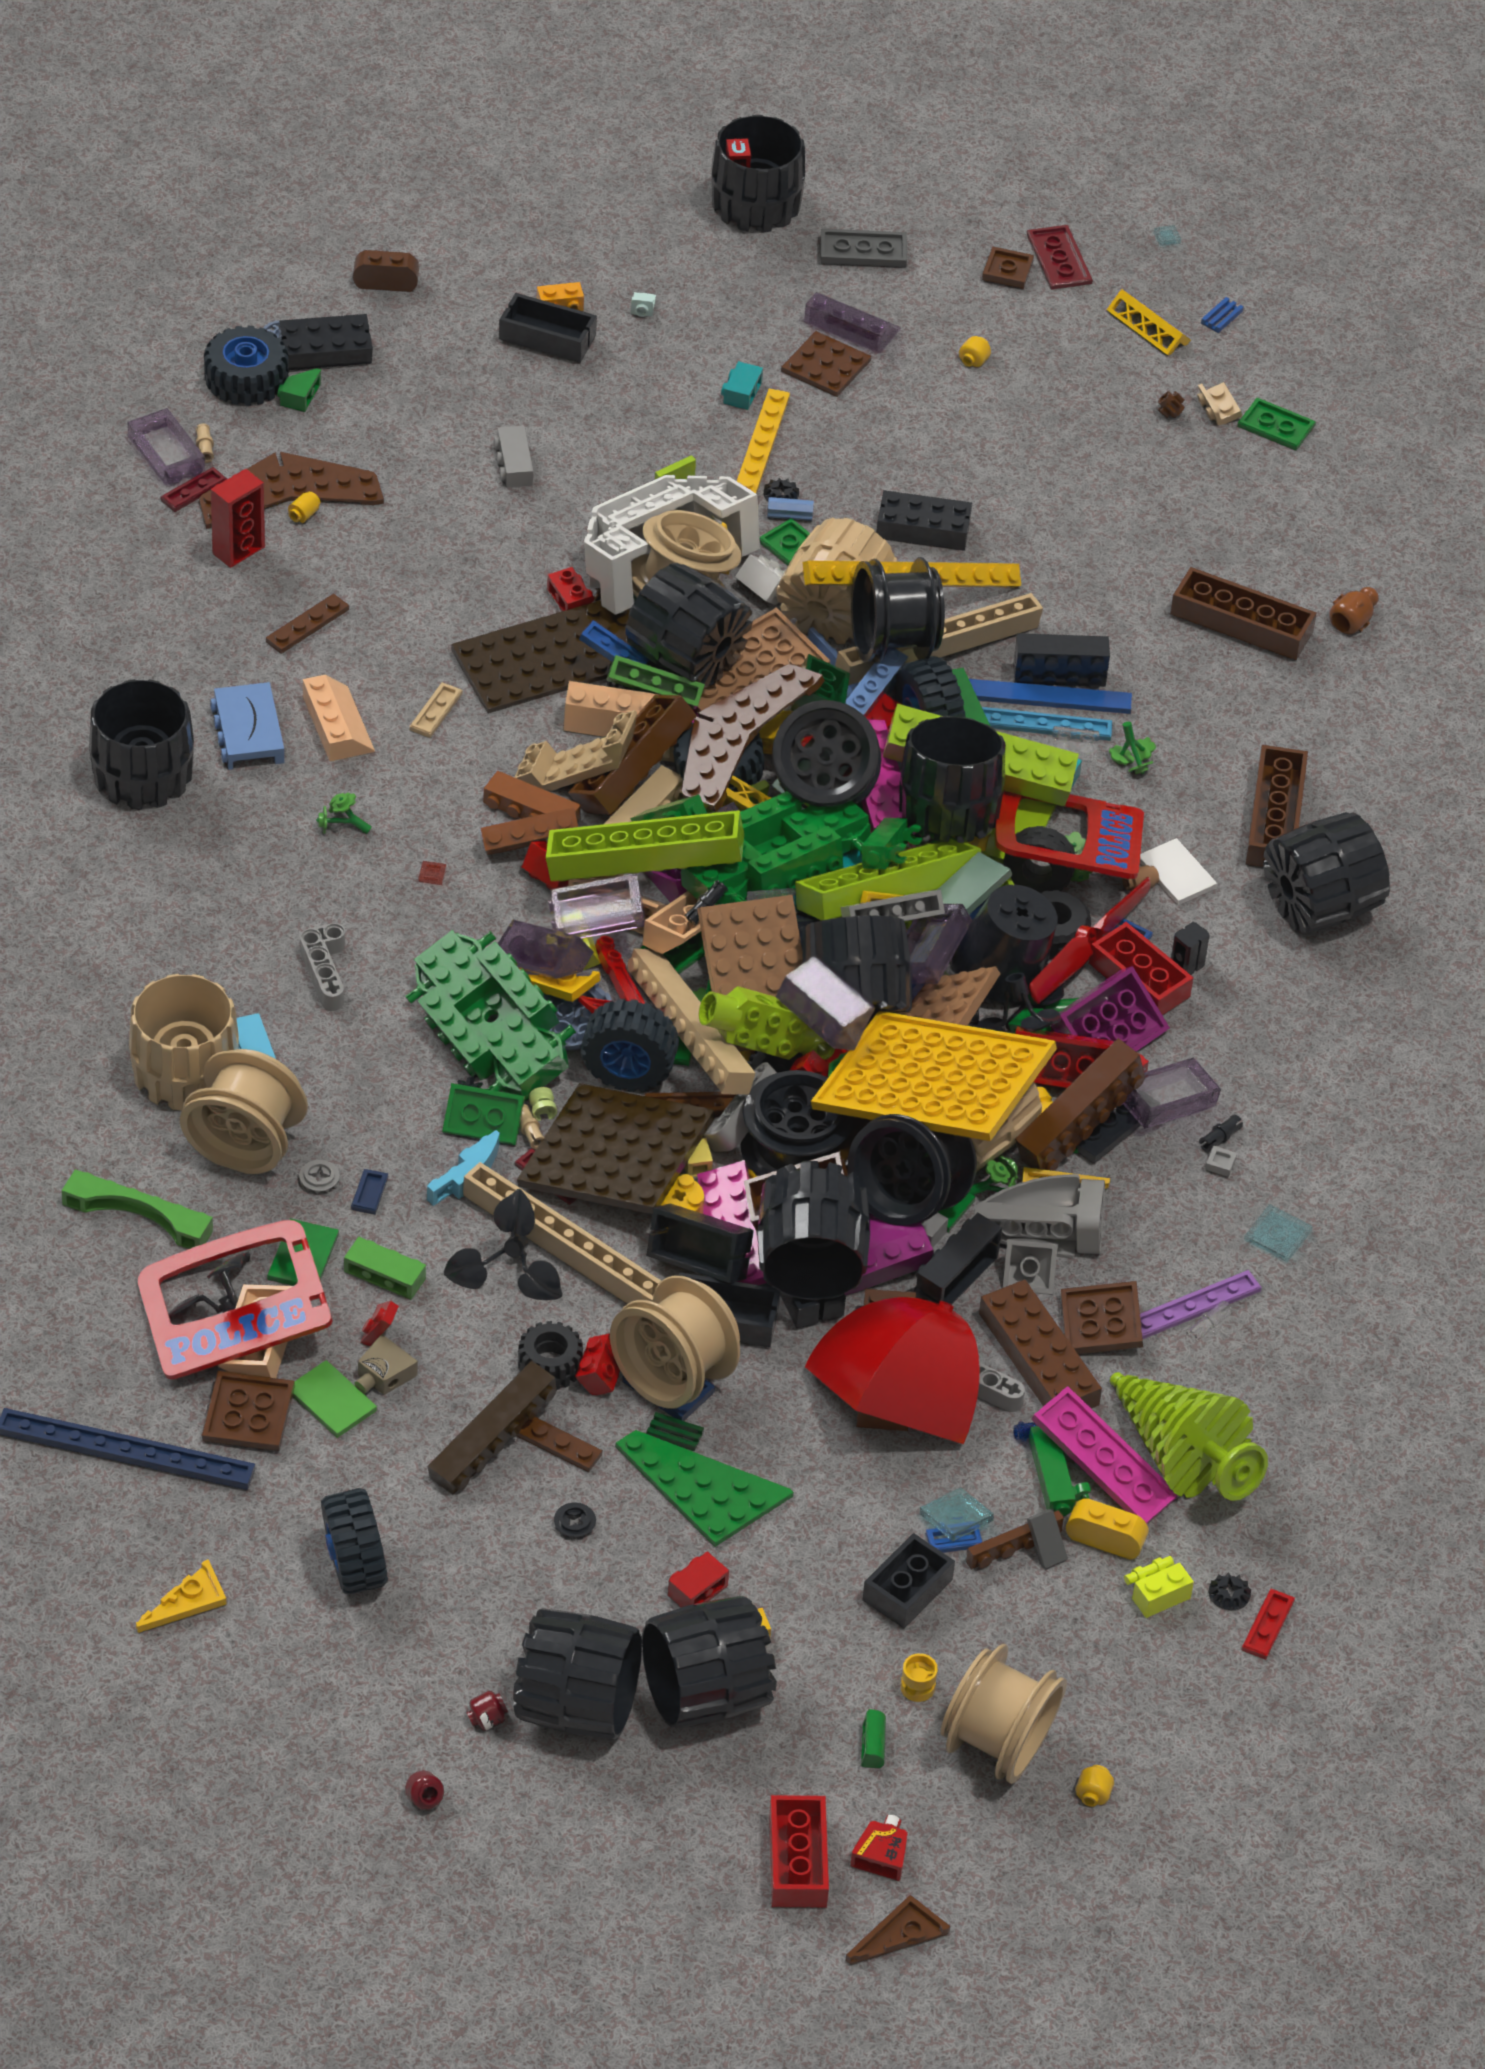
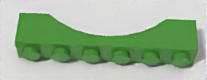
(93, 1193)

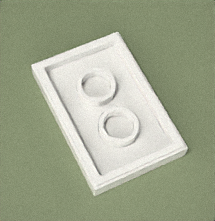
(1178, 871)

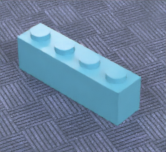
(253, 1035)

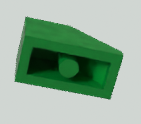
(300, 389)

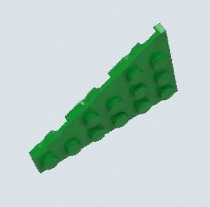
(705, 1491)

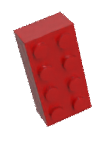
(238, 518)
(1161, 976)
(1071, 1057)
(798, 1851)

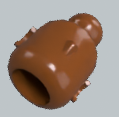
(1353, 610)

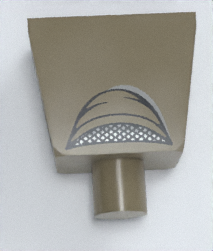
(385, 1367)

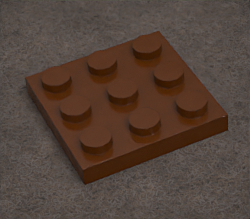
(826, 363)
(1102, 1317)
(248, 1411)

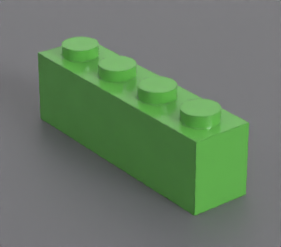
(653, 680)

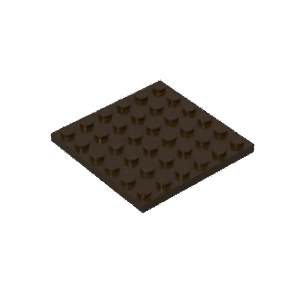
(616, 1148)

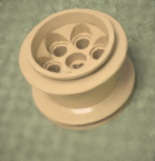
(685, 540)
(243, 1111)
(675, 1341)
(1002, 1712)

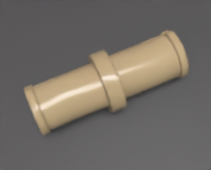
(205, 441)
(530, 1127)

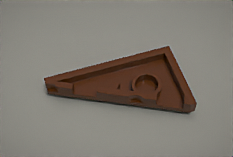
(903, 1927)

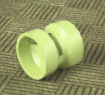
(542, 1103)

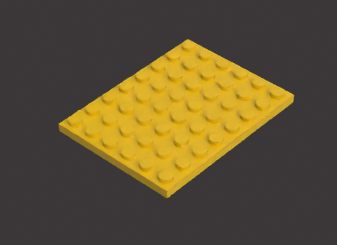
(935, 1072)

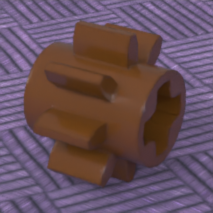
(1171, 404)

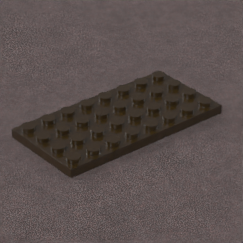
(536, 656)

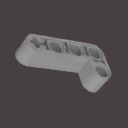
(316, 948)
(730, 1128)
(1000, 1389)

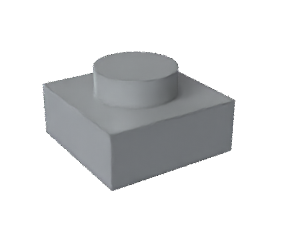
(1221, 1161)

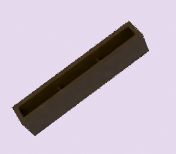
(492, 1428)

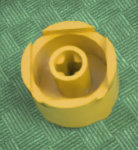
(686, 1194)

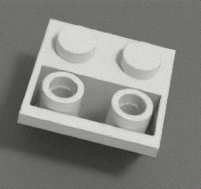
(761, 577)

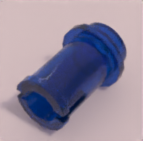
(1022, 1430)

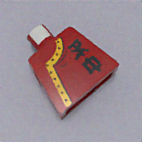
(881, 1848)

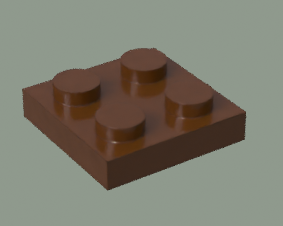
(1008, 267)

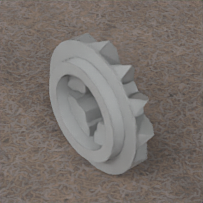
(311, 1170)

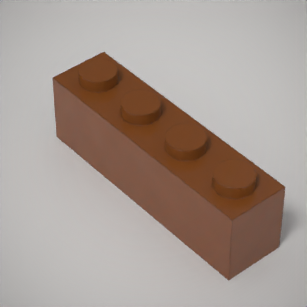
(522, 798)
(522, 832)

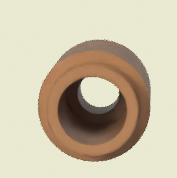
(1144, 871)

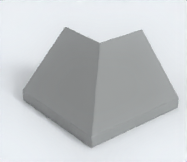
(1030, 1261)

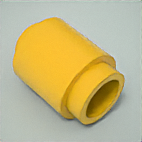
(304, 507)

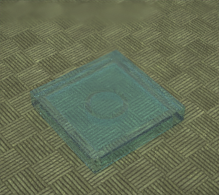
(1278, 1233)
(956, 1514)

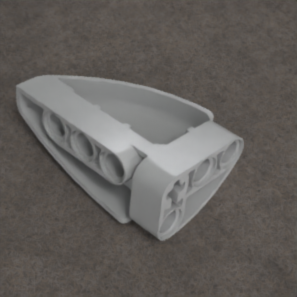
(1051, 1211)

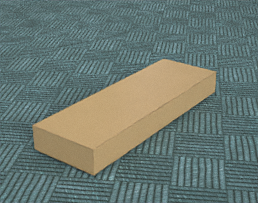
(436, 710)

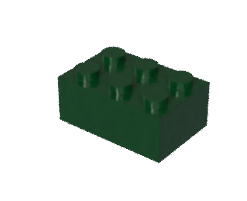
(834, 684)

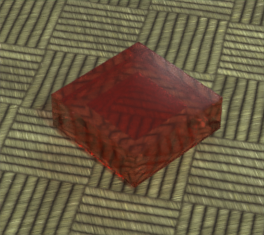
(432, 872)

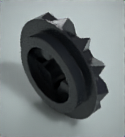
(789, 488)
(574, 1511)
(1221, 1596)

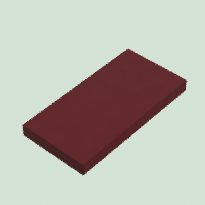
(1059, 257)

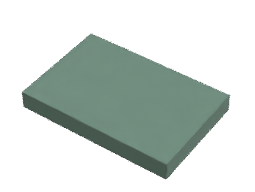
(974, 882)

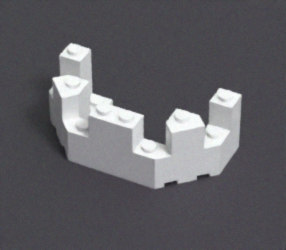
(617, 527)

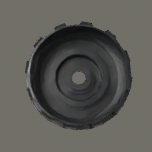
(773, 184)
(688, 624)
(141, 743)
(952, 778)
(1327, 872)
(868, 955)
(813, 1231)
(708, 1662)
(578, 1673)

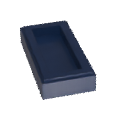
(369, 1191)

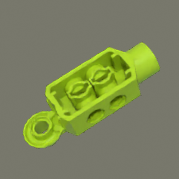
(760, 1024)

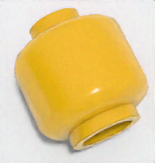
(975, 351)
(1094, 1785)

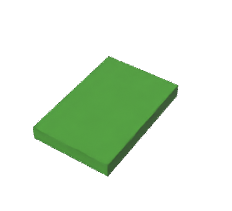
(332, 1399)

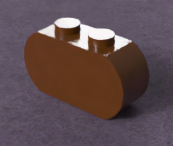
(386, 271)

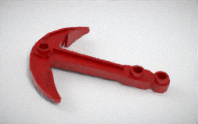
(615, 967)

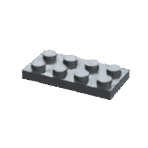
(864, 247)

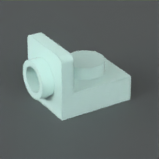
(643, 304)

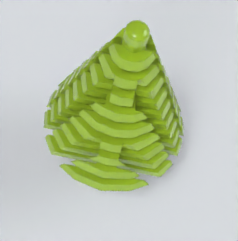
(1194, 1436)

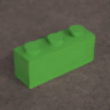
(385, 1268)

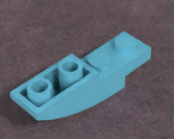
(453, 1181)

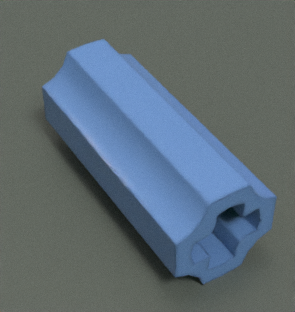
(790, 508)

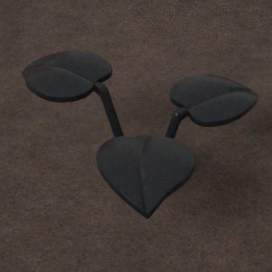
(1019, 992)
(515, 1216)
(229, 1300)

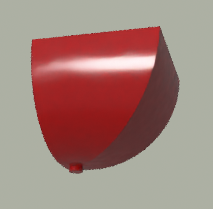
(904, 1365)

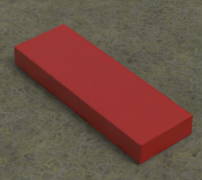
(1268, 1624)

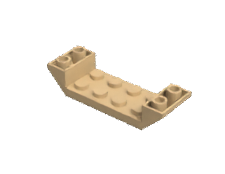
(555, 770)

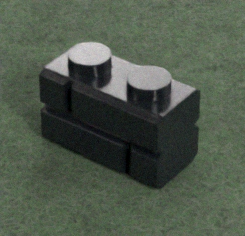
(1190, 947)

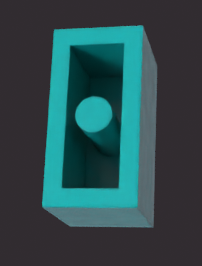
(742, 385)

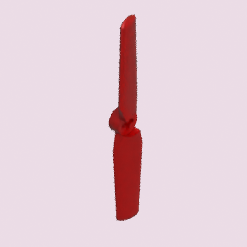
(1079, 949)

